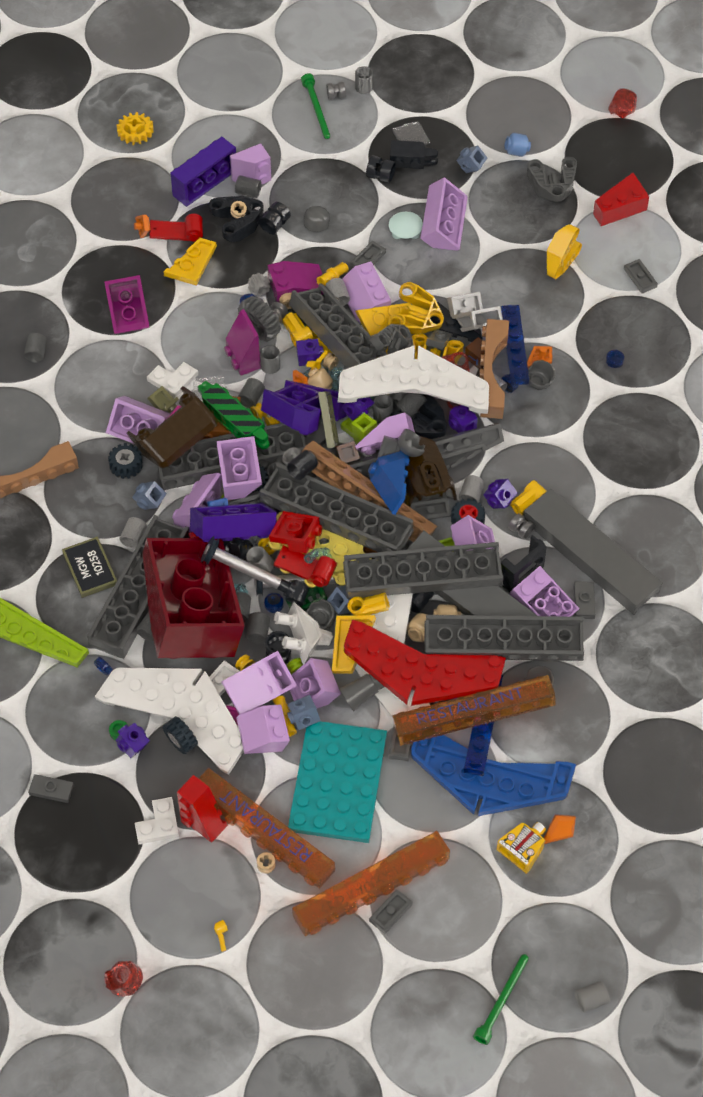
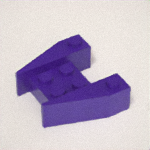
(299, 406)

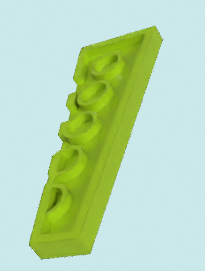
(33, 634)

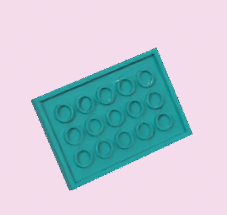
(338, 781)

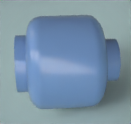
(517, 144)

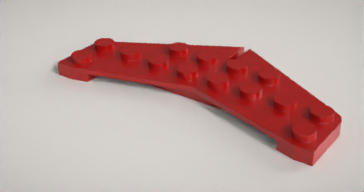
(429, 675)

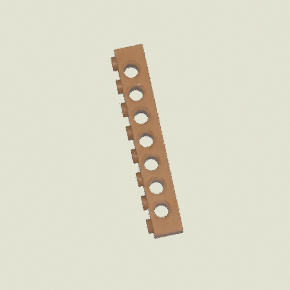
(346, 478)

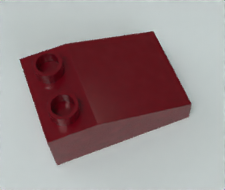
(190, 602)

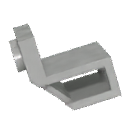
(468, 311)

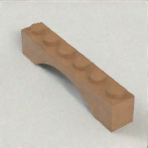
(495, 341)
(56, 462)

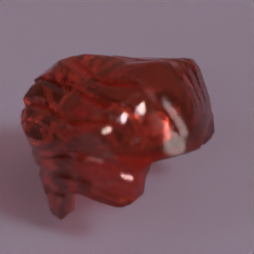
(623, 103)
(124, 978)

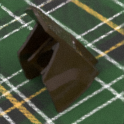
(427, 474)

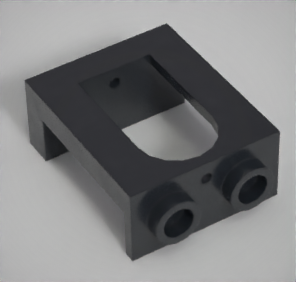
(511, 572)

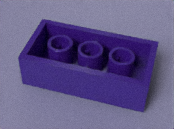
(202, 171)
(232, 521)

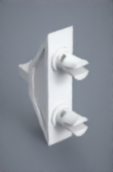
(304, 630)

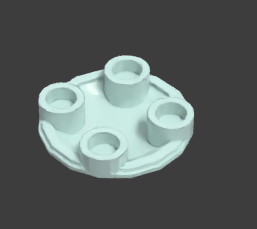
(405, 225)

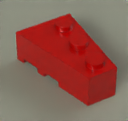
(621, 201)
(198, 809)

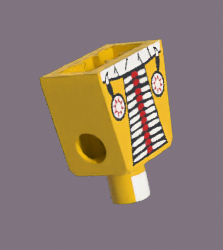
(523, 845)

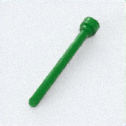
(308, 82)
(483, 1033)

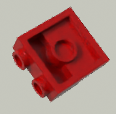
(296, 531)

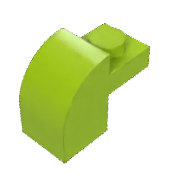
(359, 427)

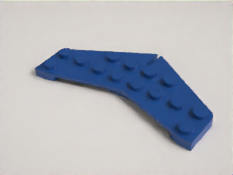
(503, 784)

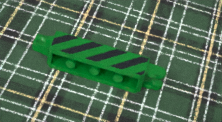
(232, 414)

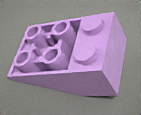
(390, 427)
(543, 595)
(259, 683)

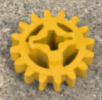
(135, 128)

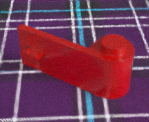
(187, 231)
(318, 571)

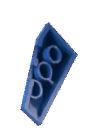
(388, 478)

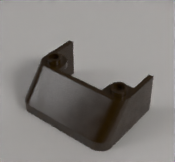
(177, 432)

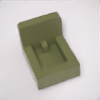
(163, 400)

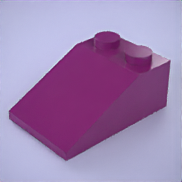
(292, 276)
(127, 304)
(243, 345)

